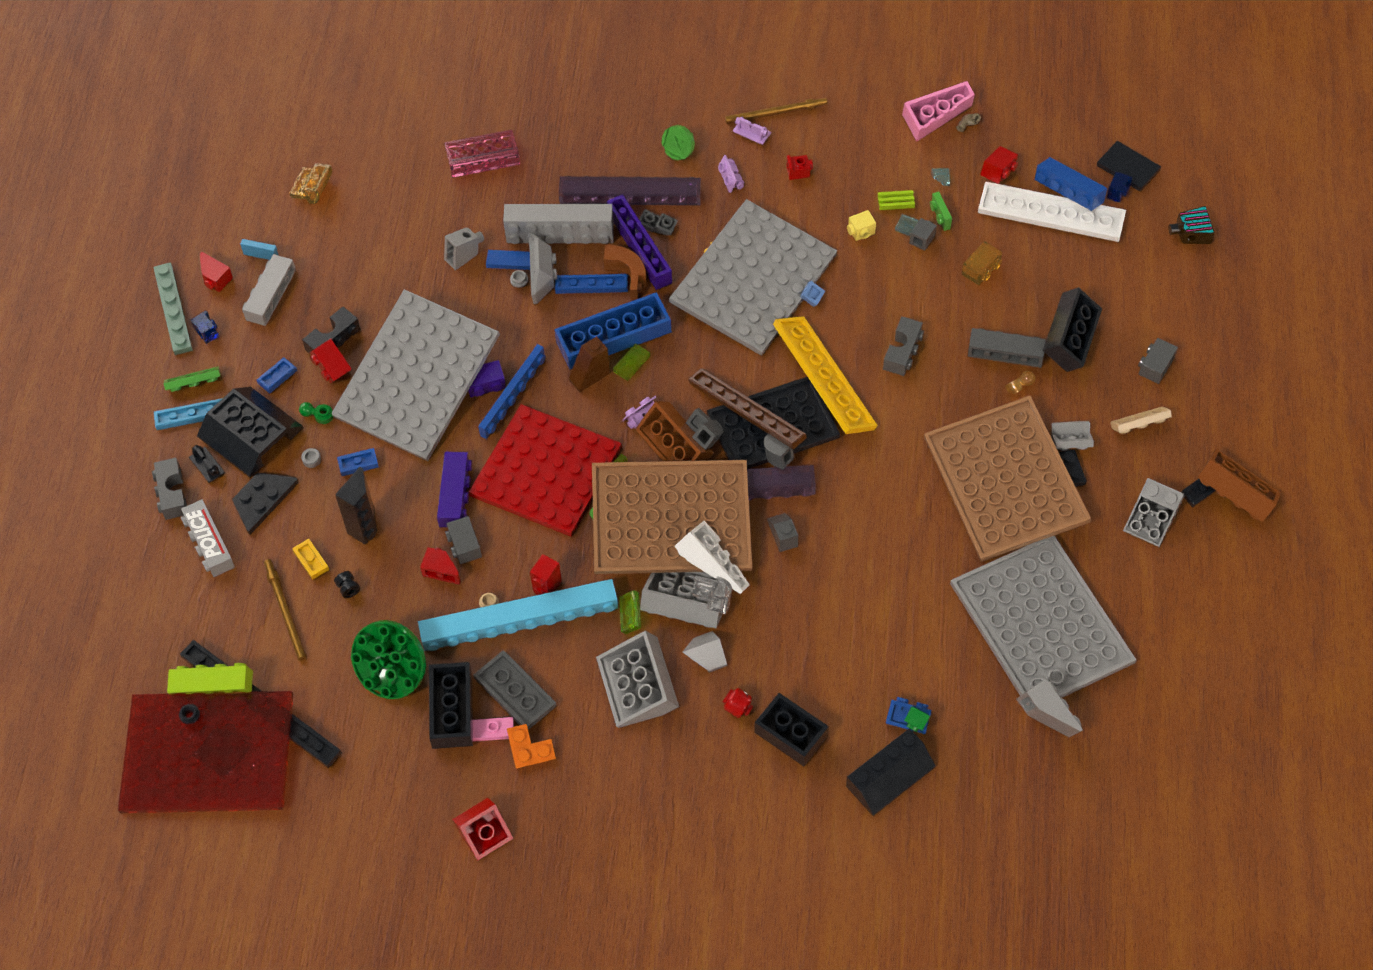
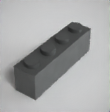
(1006, 347)

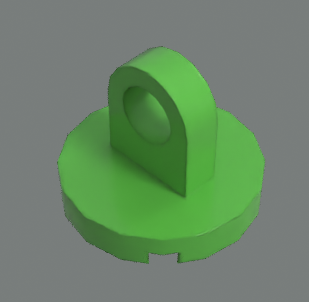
(678, 142)

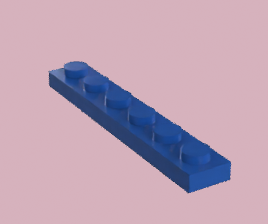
(511, 392)

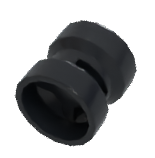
(347, 585)

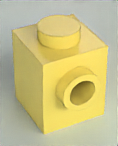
(861, 225)

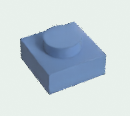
(812, 293)

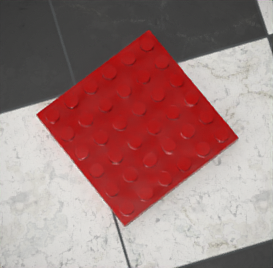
(543, 470)

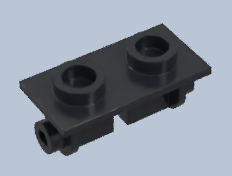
(206, 463)

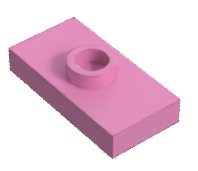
(491, 728)

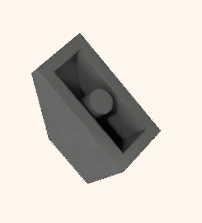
(783, 531)

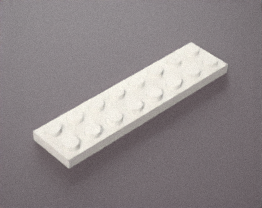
(1051, 211)

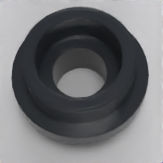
(185, 710)

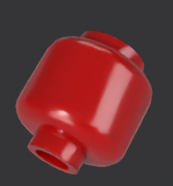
(738, 703)

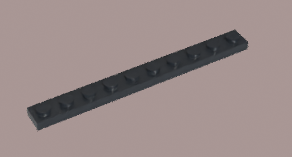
(299, 732)

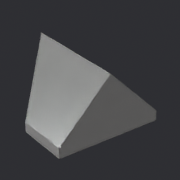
(707, 651)

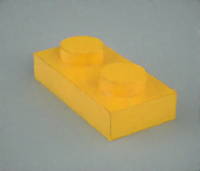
(310, 559)

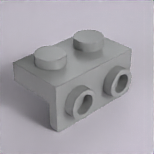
(1071, 435)

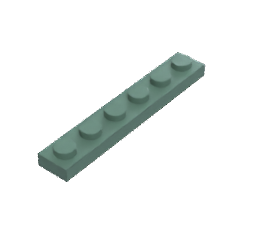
(172, 308)

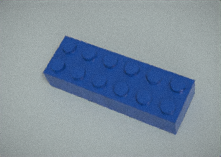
(616, 327)

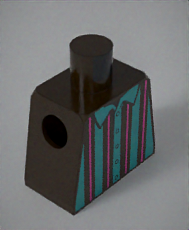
(1193, 226)

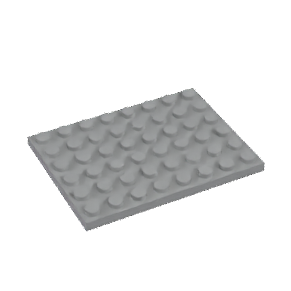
(752, 276)
(415, 374)
(1042, 619)

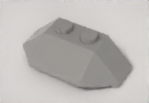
(541, 268)

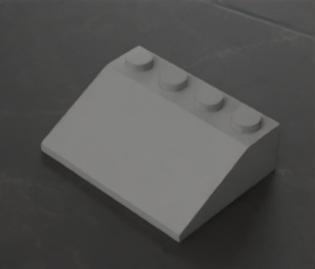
(672, 597)
(637, 680)

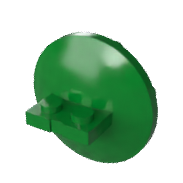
(388, 659)

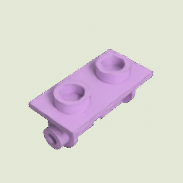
(751, 131)
(730, 174)
(635, 416)

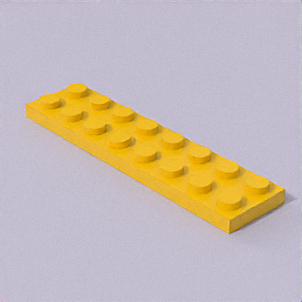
(825, 375)

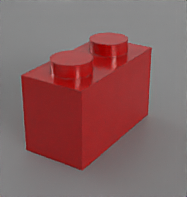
(999, 165)
(330, 361)
(545, 575)

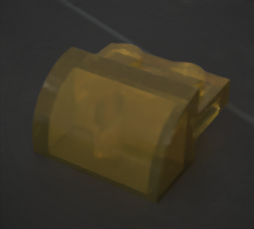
(311, 183)

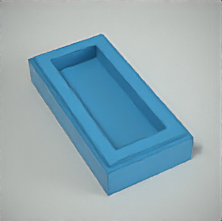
(258, 249)

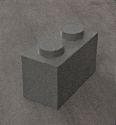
(1157, 361)
(463, 539)

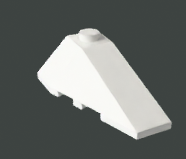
(703, 550)

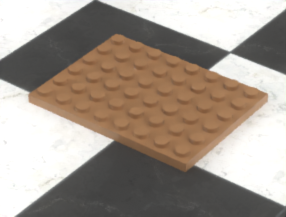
(1006, 478)
(653, 505)

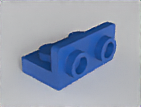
(898, 711)

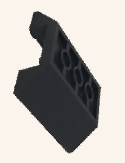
(245, 428)

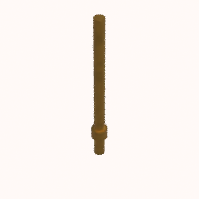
(809, 104)
(273, 578)

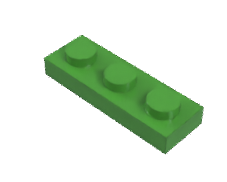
(192, 379)

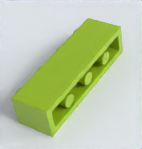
(210, 679)

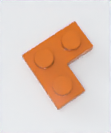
(524, 752)

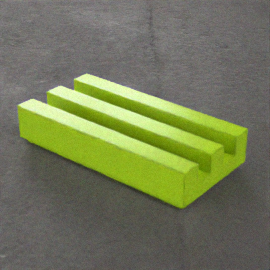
(897, 198)

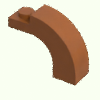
(626, 261)

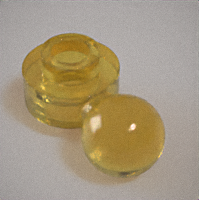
(1027, 378)

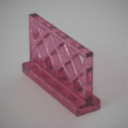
(483, 159)

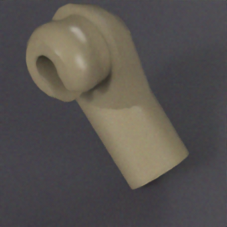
(968, 120)

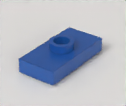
(276, 375)

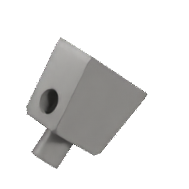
(461, 247)

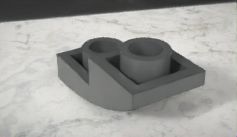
(658, 224)

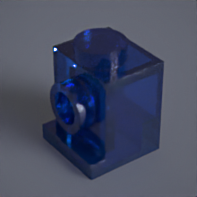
(1119, 187)
(205, 327)

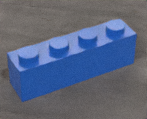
(1070, 183)

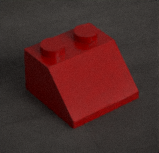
(482, 828)

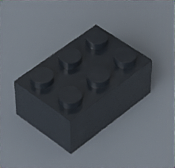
(791, 729)

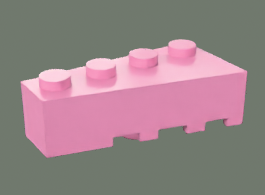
(937, 108)

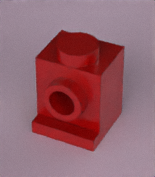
(798, 167)

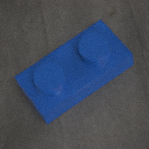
(351, 462)

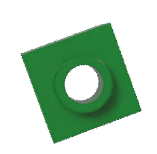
(916, 719)

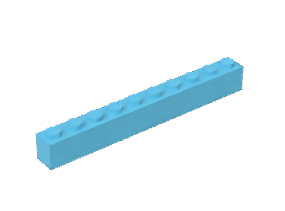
(518, 615)

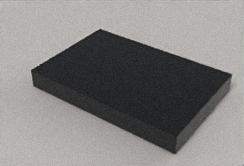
(1129, 162)

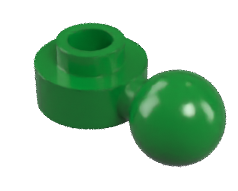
(306, 409)

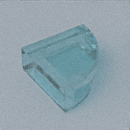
(941, 175)

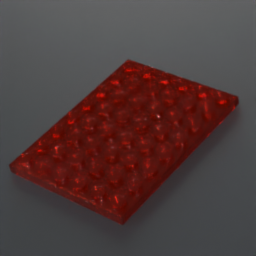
(219, 763)

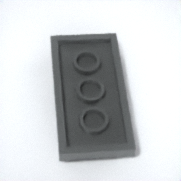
(514, 690)

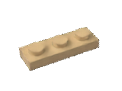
(1141, 420)

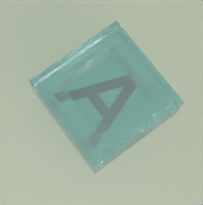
(905, 224)

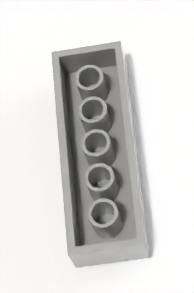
(559, 223)

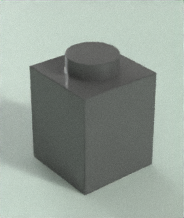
(923, 234)

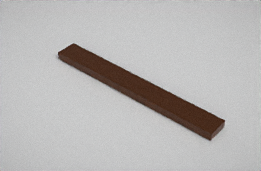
(748, 408)

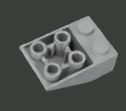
(1153, 512)
(1047, 707)

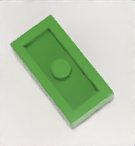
(942, 214)

